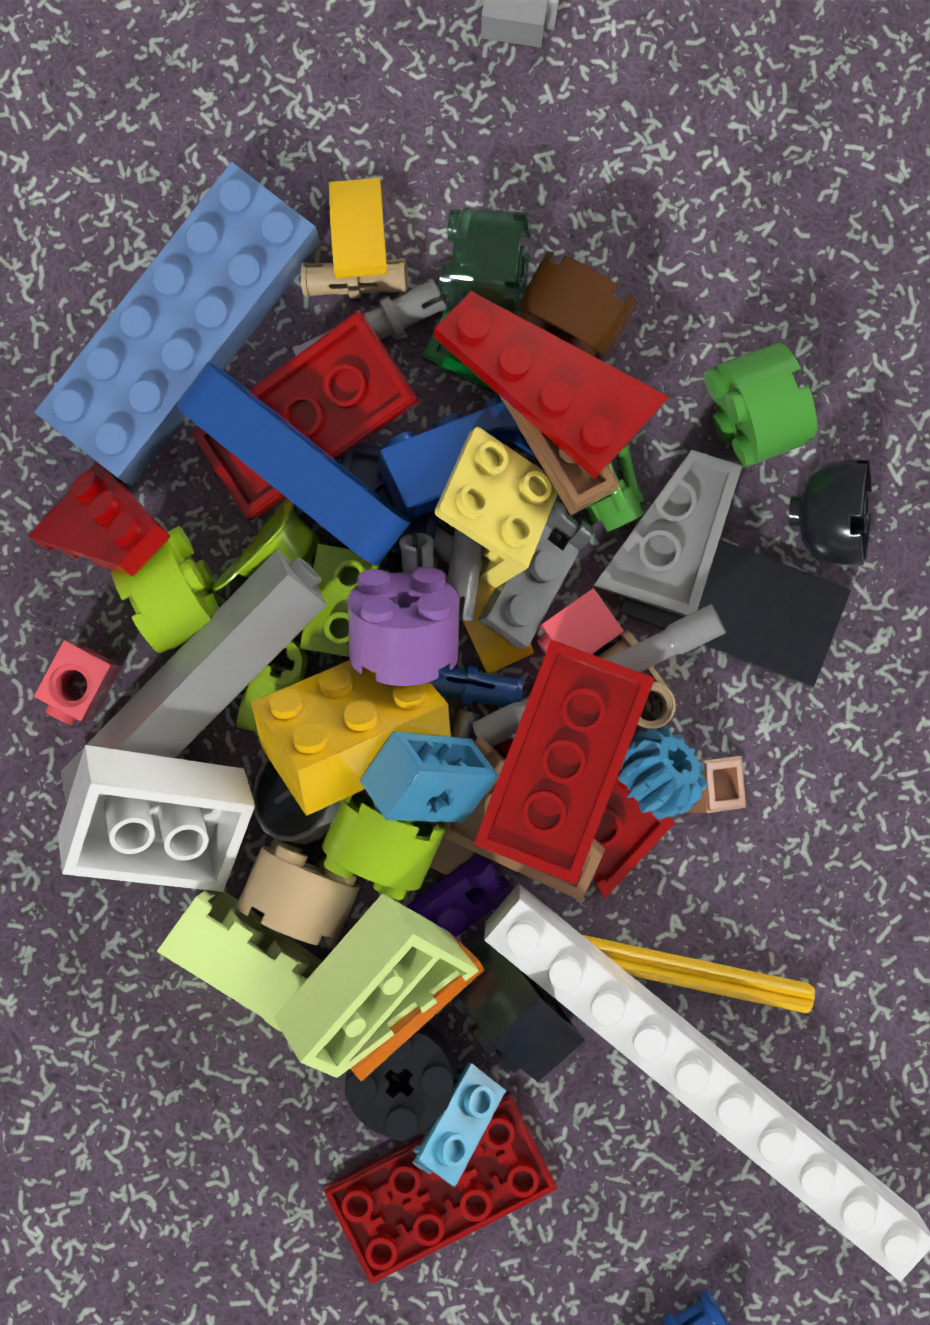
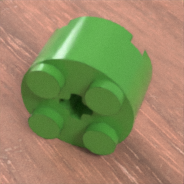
(761, 404)

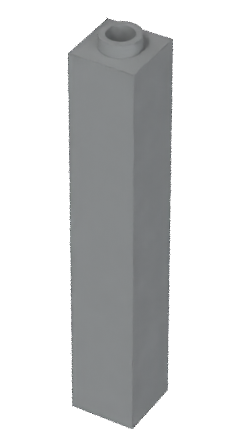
(214, 663)

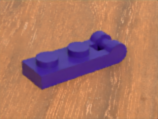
(448, 899)

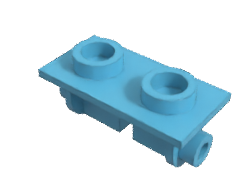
(460, 1127)

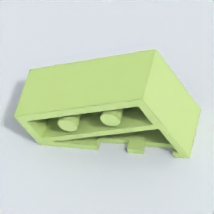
(368, 984)

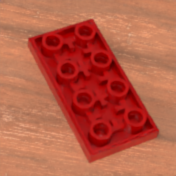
(404, 1214)

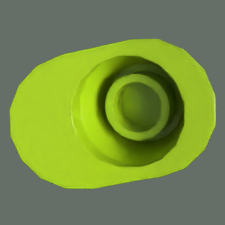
(281, 532)

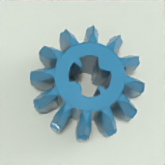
(662, 773)

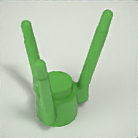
(622, 504)

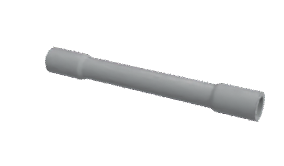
(675, 639)

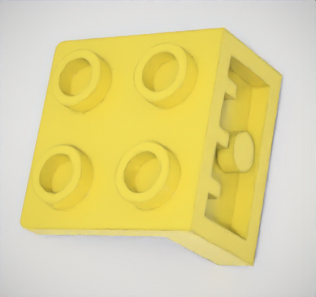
(497, 503)

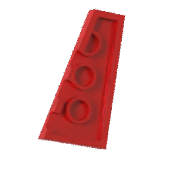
(556, 386)

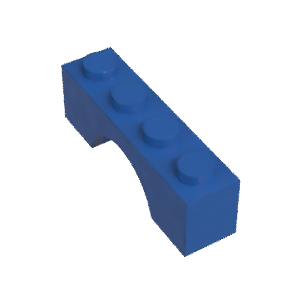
(420, 465)

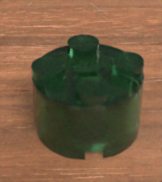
(486, 256)

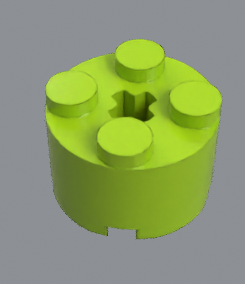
(170, 594)
(380, 850)

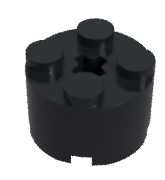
(404, 1106)

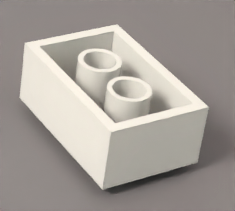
(154, 819)

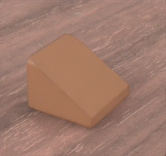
(724, 786)

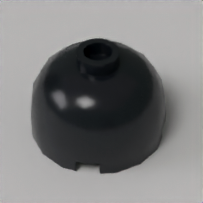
(835, 511)

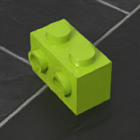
(338, 573)

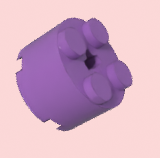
(403, 625)

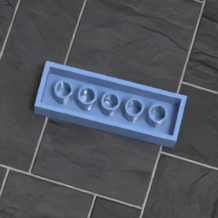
(184, 311)

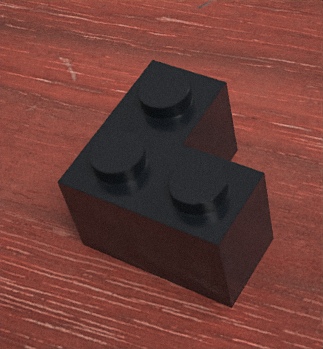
(515, 1015)

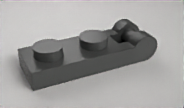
(522, 601)

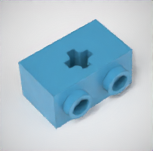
(428, 778)

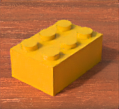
(335, 724)

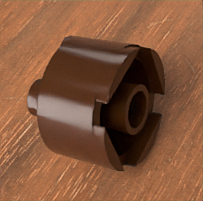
(576, 305)

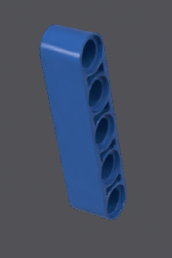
(293, 464)

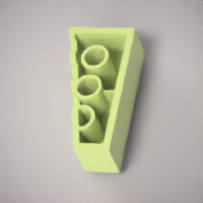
(239, 954)

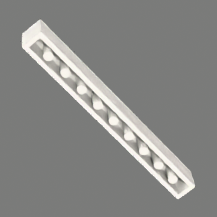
(708, 1081)

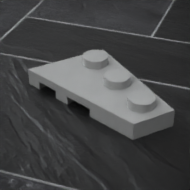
(676, 539)

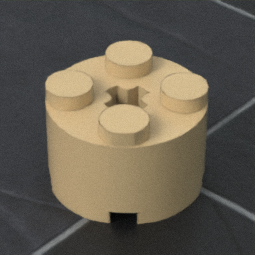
(298, 894)

